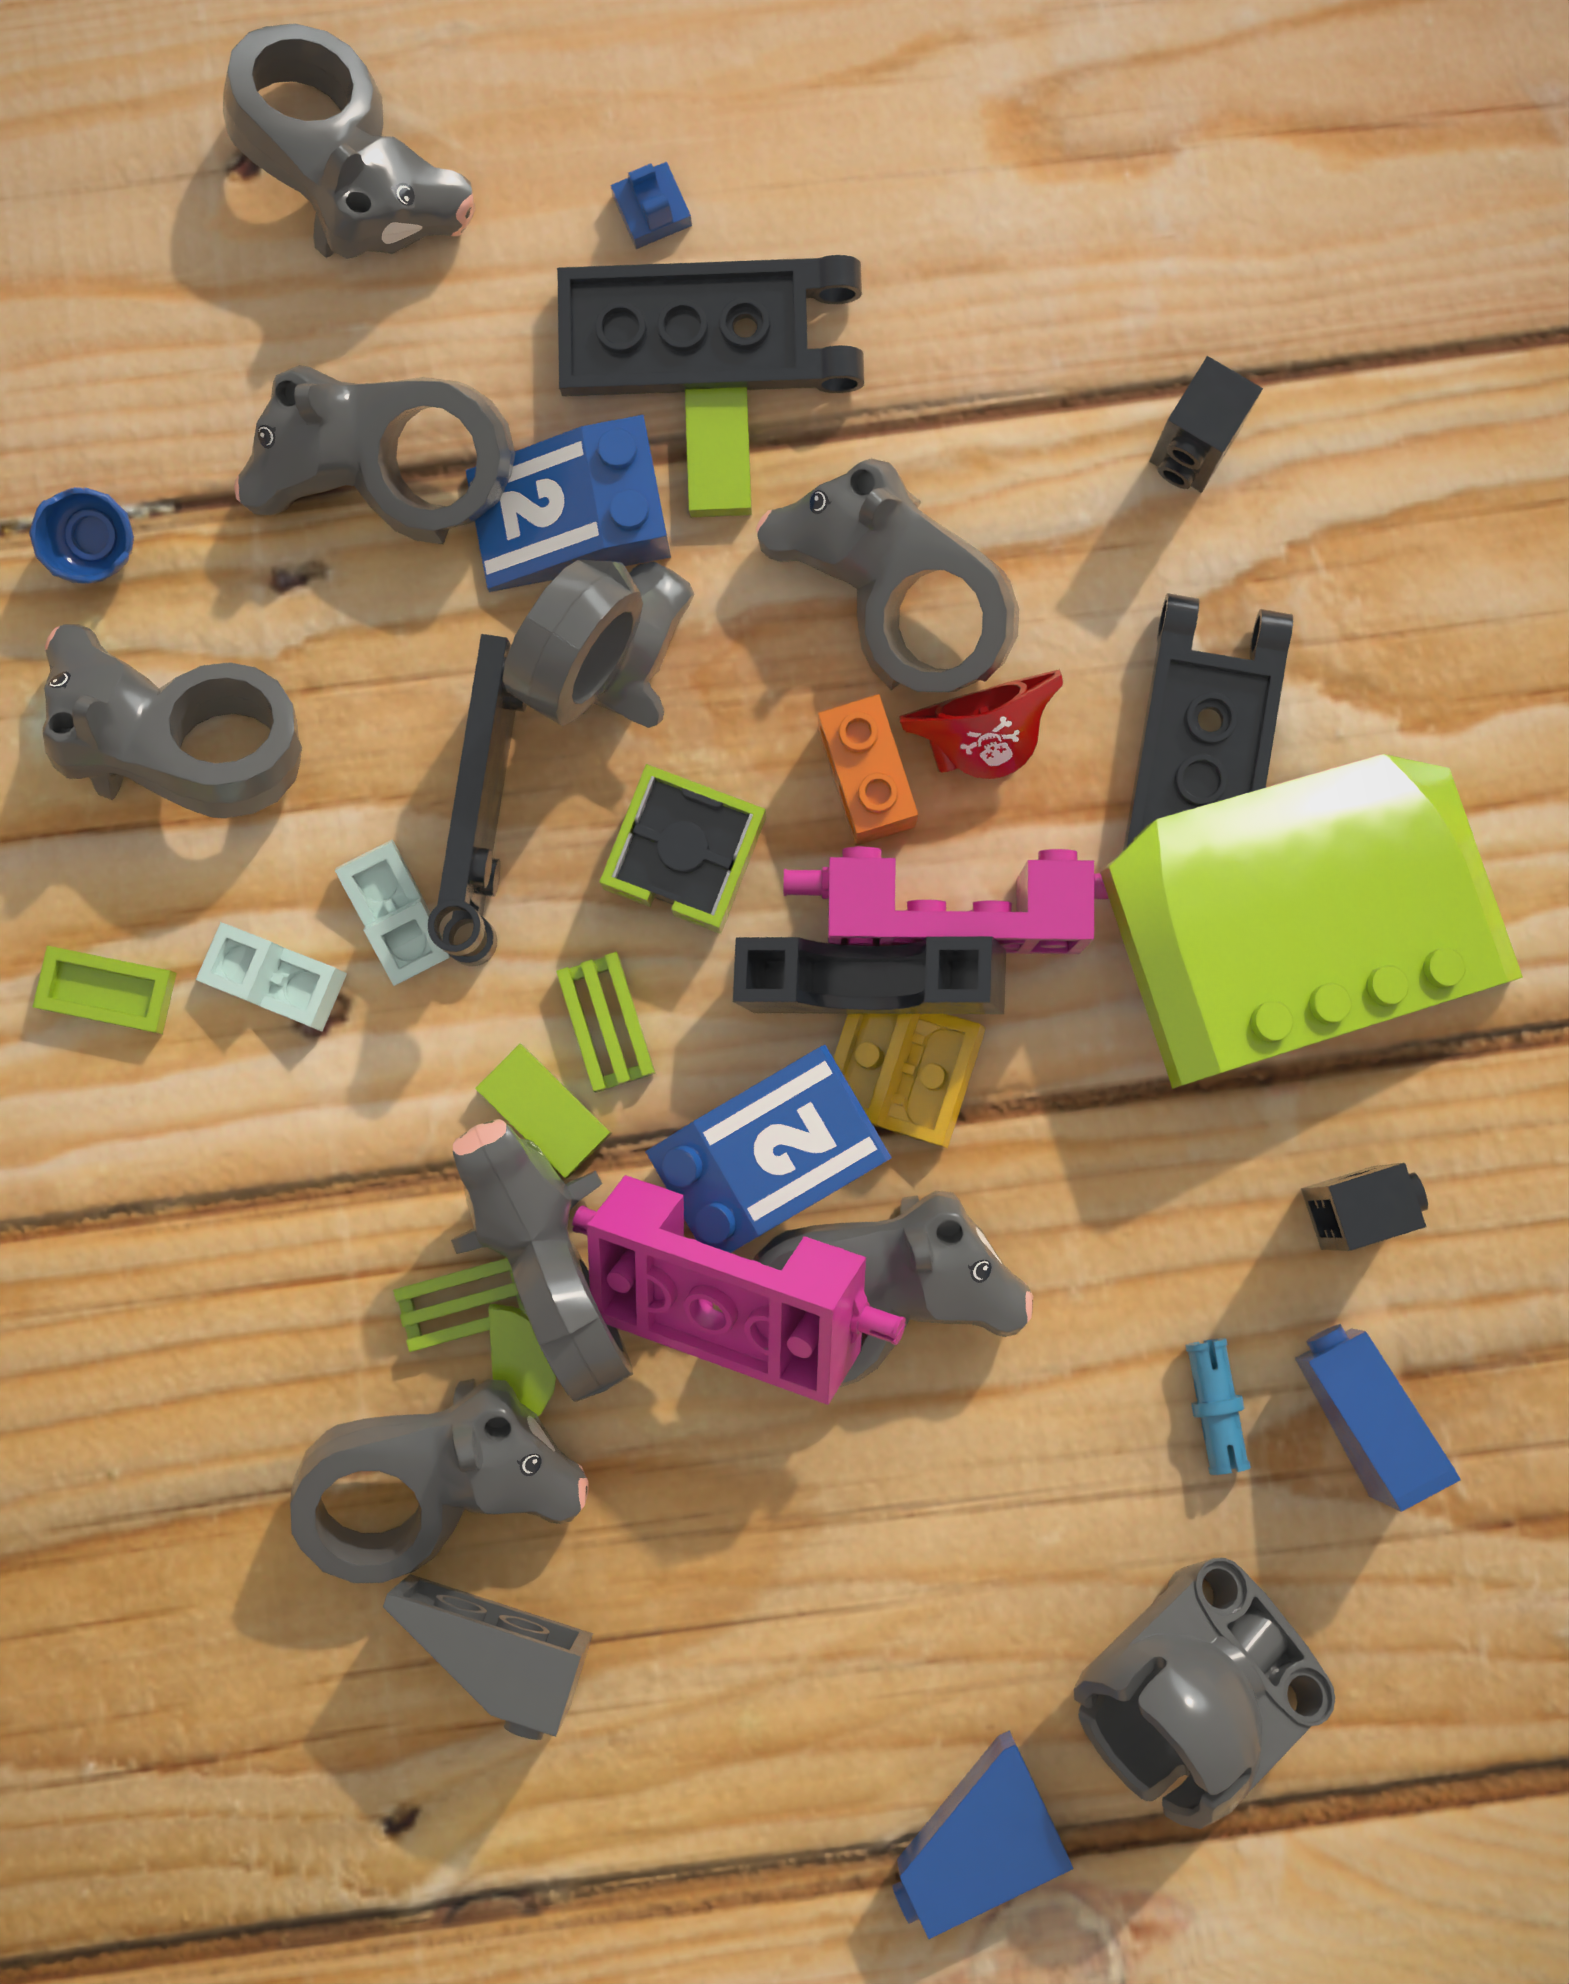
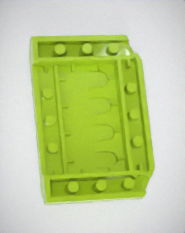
(1306, 913)

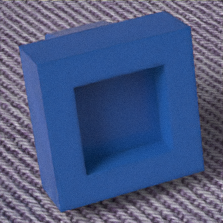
(651, 204)

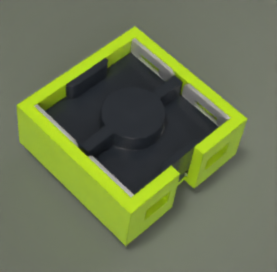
(683, 848)

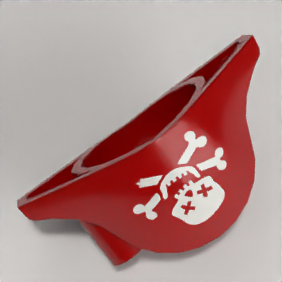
(988, 729)

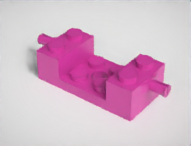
(1050, 915)
(775, 1325)

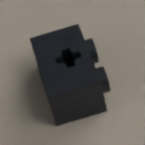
(1204, 425)
(1366, 1206)

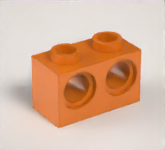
(867, 769)

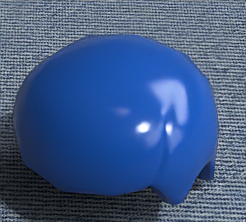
(82, 535)

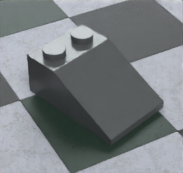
(502, 1656)

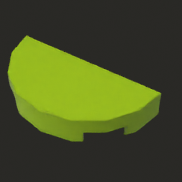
(519, 1358)

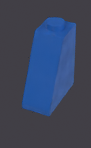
(1374, 1419)
(980, 1845)

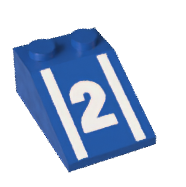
(572, 501)
(769, 1152)

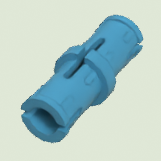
(1217, 1406)

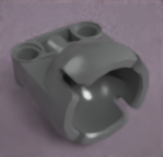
(1202, 1694)

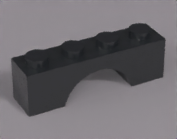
(910, 978)

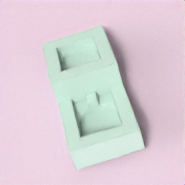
(391, 911)
(271, 976)

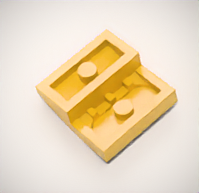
(910, 1070)

